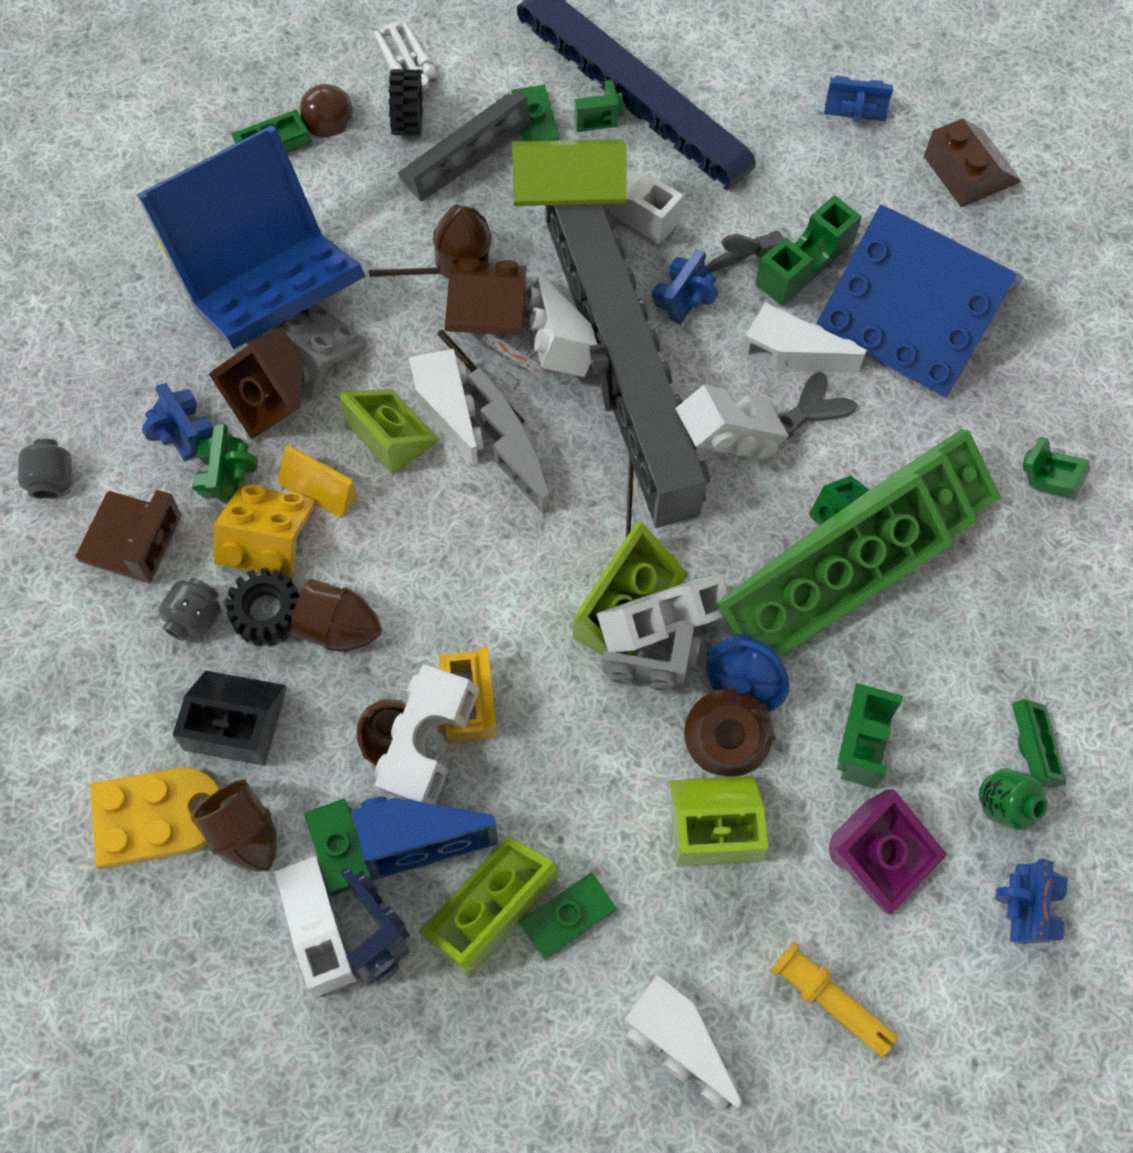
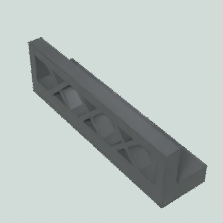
(467, 145)

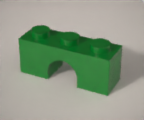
(793, 265)

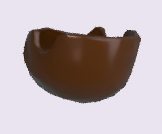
(325, 110)
(375, 728)

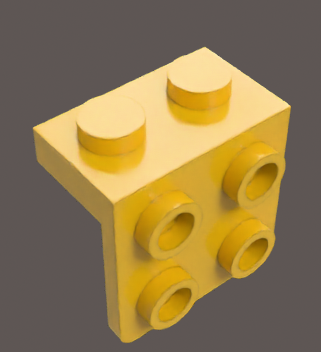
(261, 530)

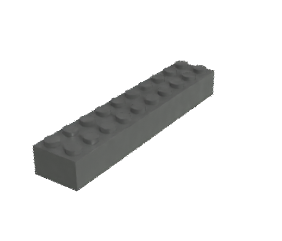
(636, 379)

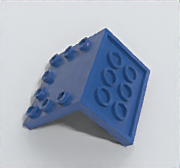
(246, 239)
(916, 299)

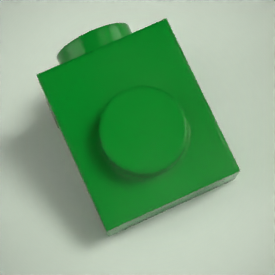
(1054, 471)

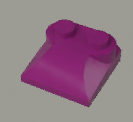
(886, 849)

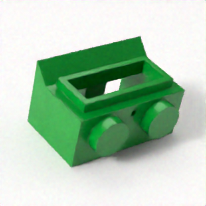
(867, 735)

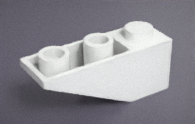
(649, 208)
(558, 329)
(796, 345)
(442, 399)
(314, 927)
(675, 1030)

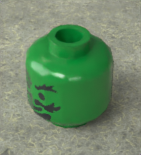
(1013, 799)

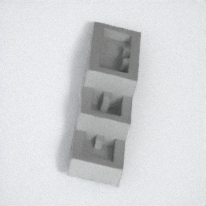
(512, 445)

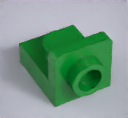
(598, 111)
(836, 497)

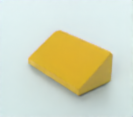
(316, 480)

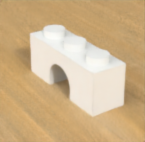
(740, 429)
(656, 615)
(433, 700)

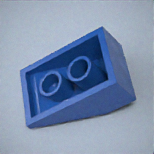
(413, 834)

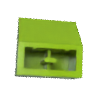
(718, 821)

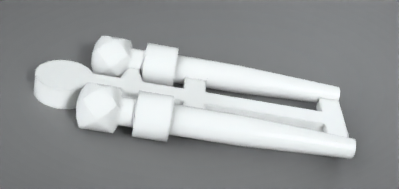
(423, 60)

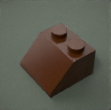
(968, 162)
(486, 297)
(262, 382)

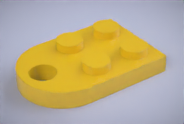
(147, 816)

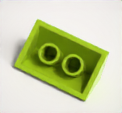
(569, 172)
(636, 571)
(490, 904)

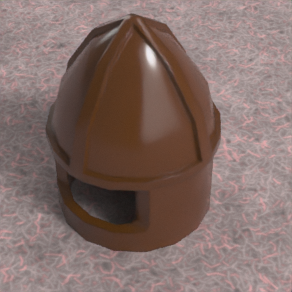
(460, 235)
(334, 617)
(238, 830)

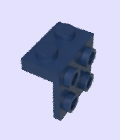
(379, 954)

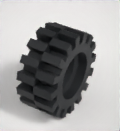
(405, 102)
(255, 587)

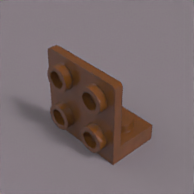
(130, 534)

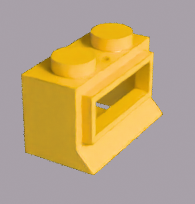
(484, 725)

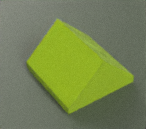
(386, 426)

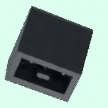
(230, 717)

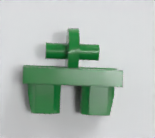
(227, 466)

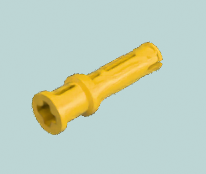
(816, 985)

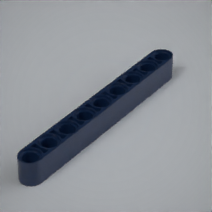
(642, 90)

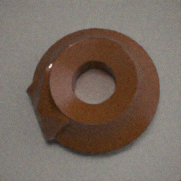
(729, 732)

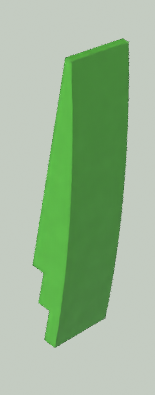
(864, 547)

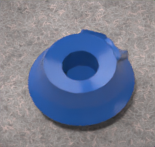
(749, 668)

